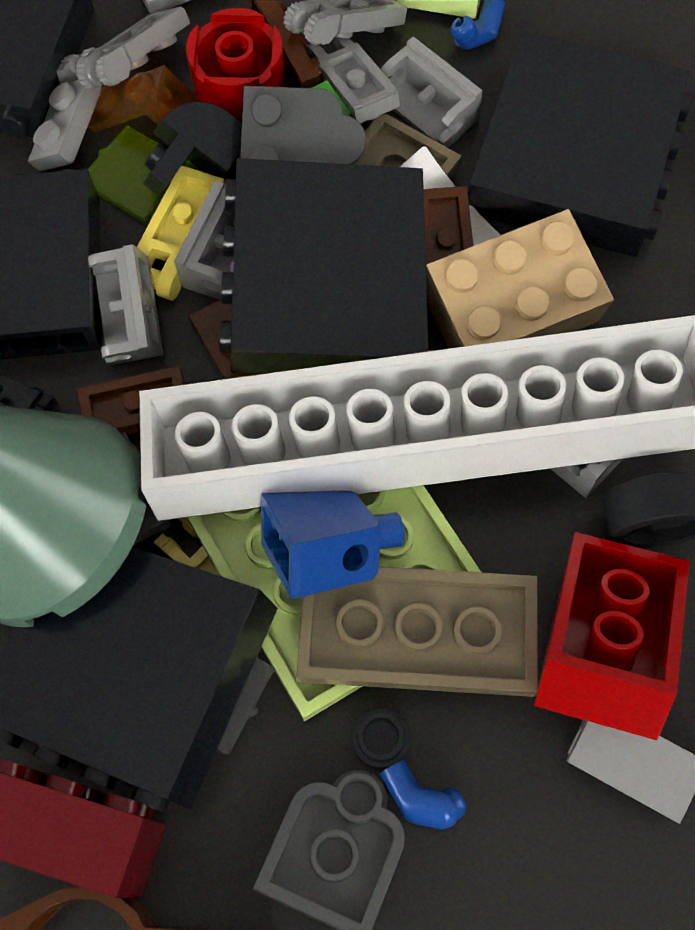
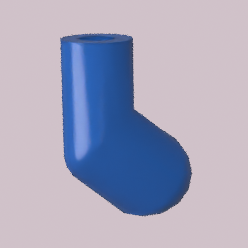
(479, 32)
(422, 805)

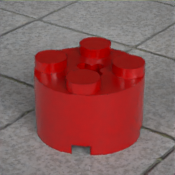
(234, 53)

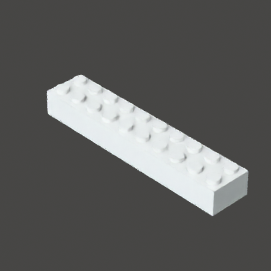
(420, 418)

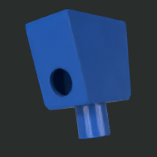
(324, 539)

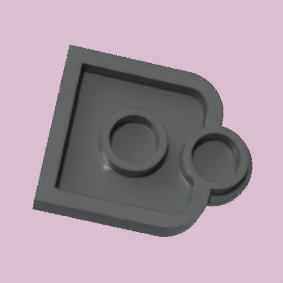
(298, 126)
(335, 852)

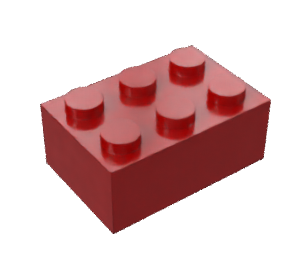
(616, 636)

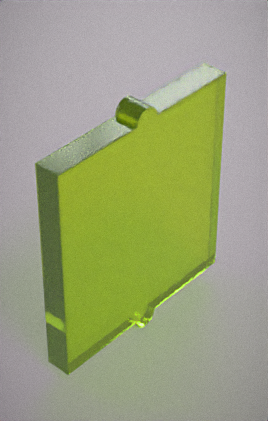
(121, 172)

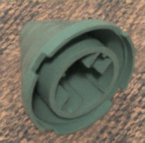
(63, 510)

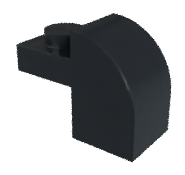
(196, 133)

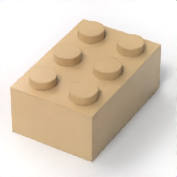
(518, 285)

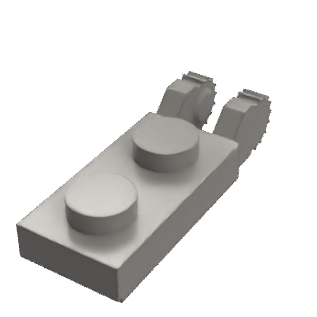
(328, 19)
(129, 49)
(356, 79)
(66, 118)

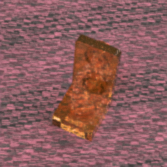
(145, 93)

